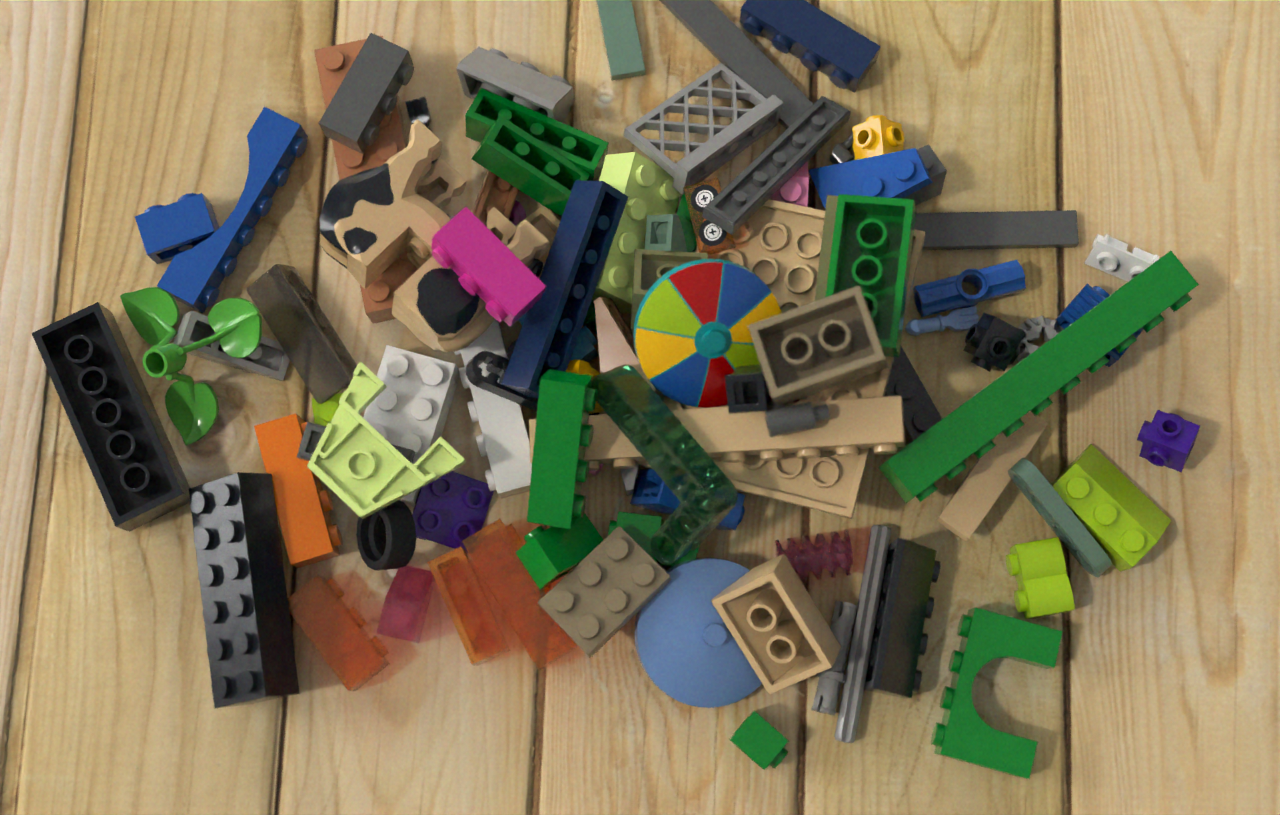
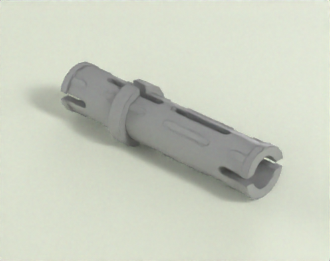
(831, 679)

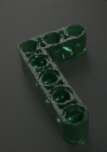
(674, 455)

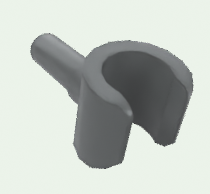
(840, 152)

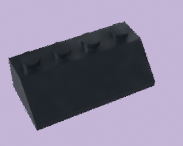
(901, 619)

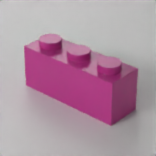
(486, 267)

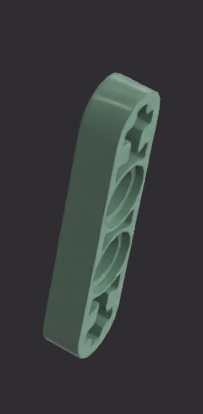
(1059, 517)

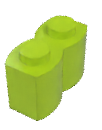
(1040, 578)

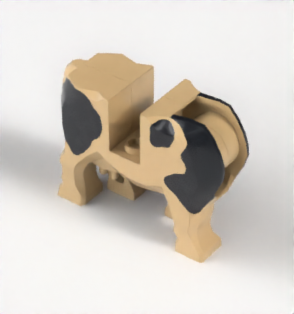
(393, 210)

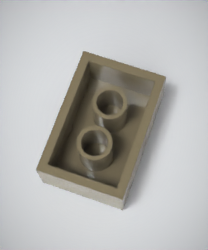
(817, 346)

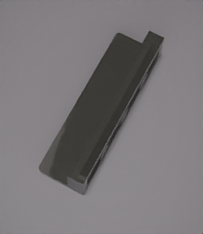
(303, 331)

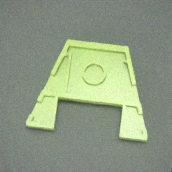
(363, 464)

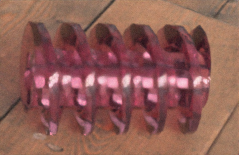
(818, 556)

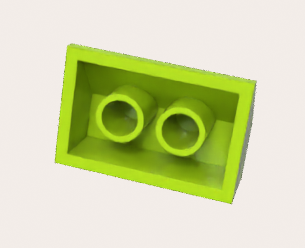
(1111, 508)

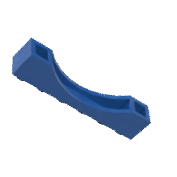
(198, 272)

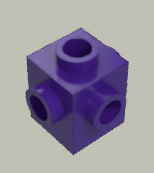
(1167, 440)

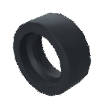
(390, 551)

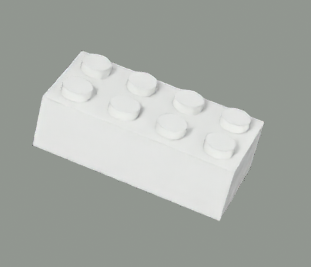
(414, 403)

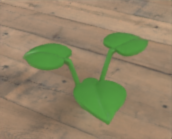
(154, 314)

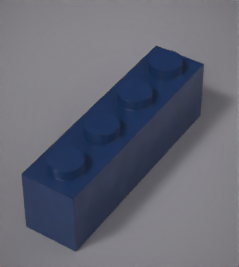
(812, 37)

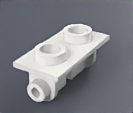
(1111, 257)

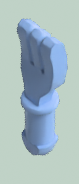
(956, 320)

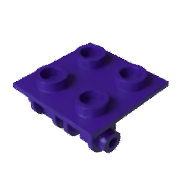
(451, 509)

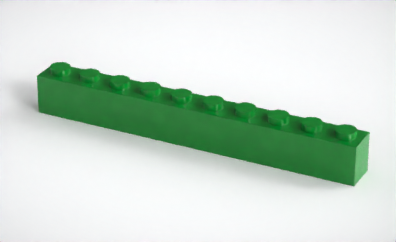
(1037, 377)

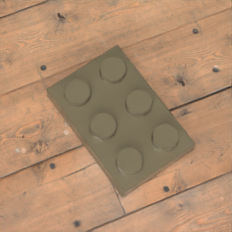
(604, 591)

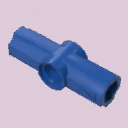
(989, 281)

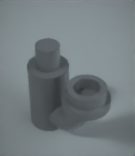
(793, 418)

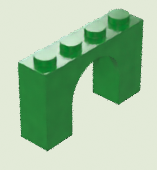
(962, 731)

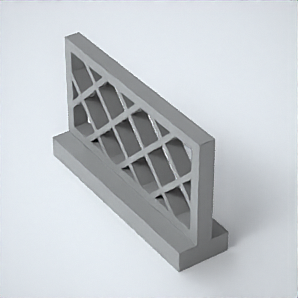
(729, 140)

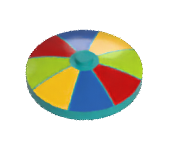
(697, 328)

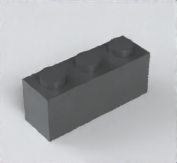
(367, 93)

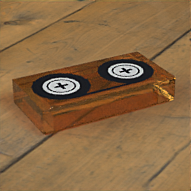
(709, 237)

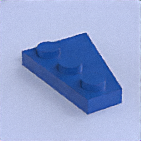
(877, 176)

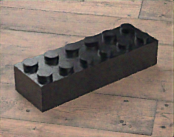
(113, 417)
(243, 590)

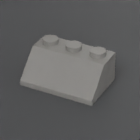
(515, 82)

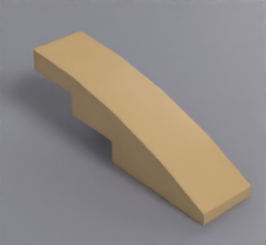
(989, 478)

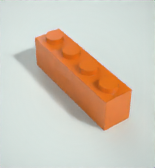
(298, 494)

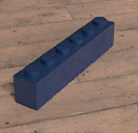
(571, 280)

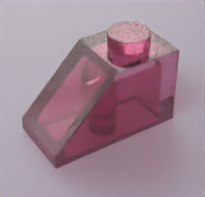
(406, 604)

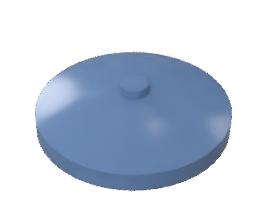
(687, 642)

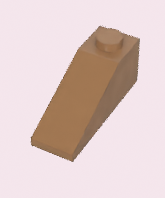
(615, 339)

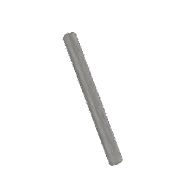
(863, 634)

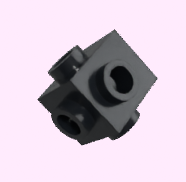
(993, 343)

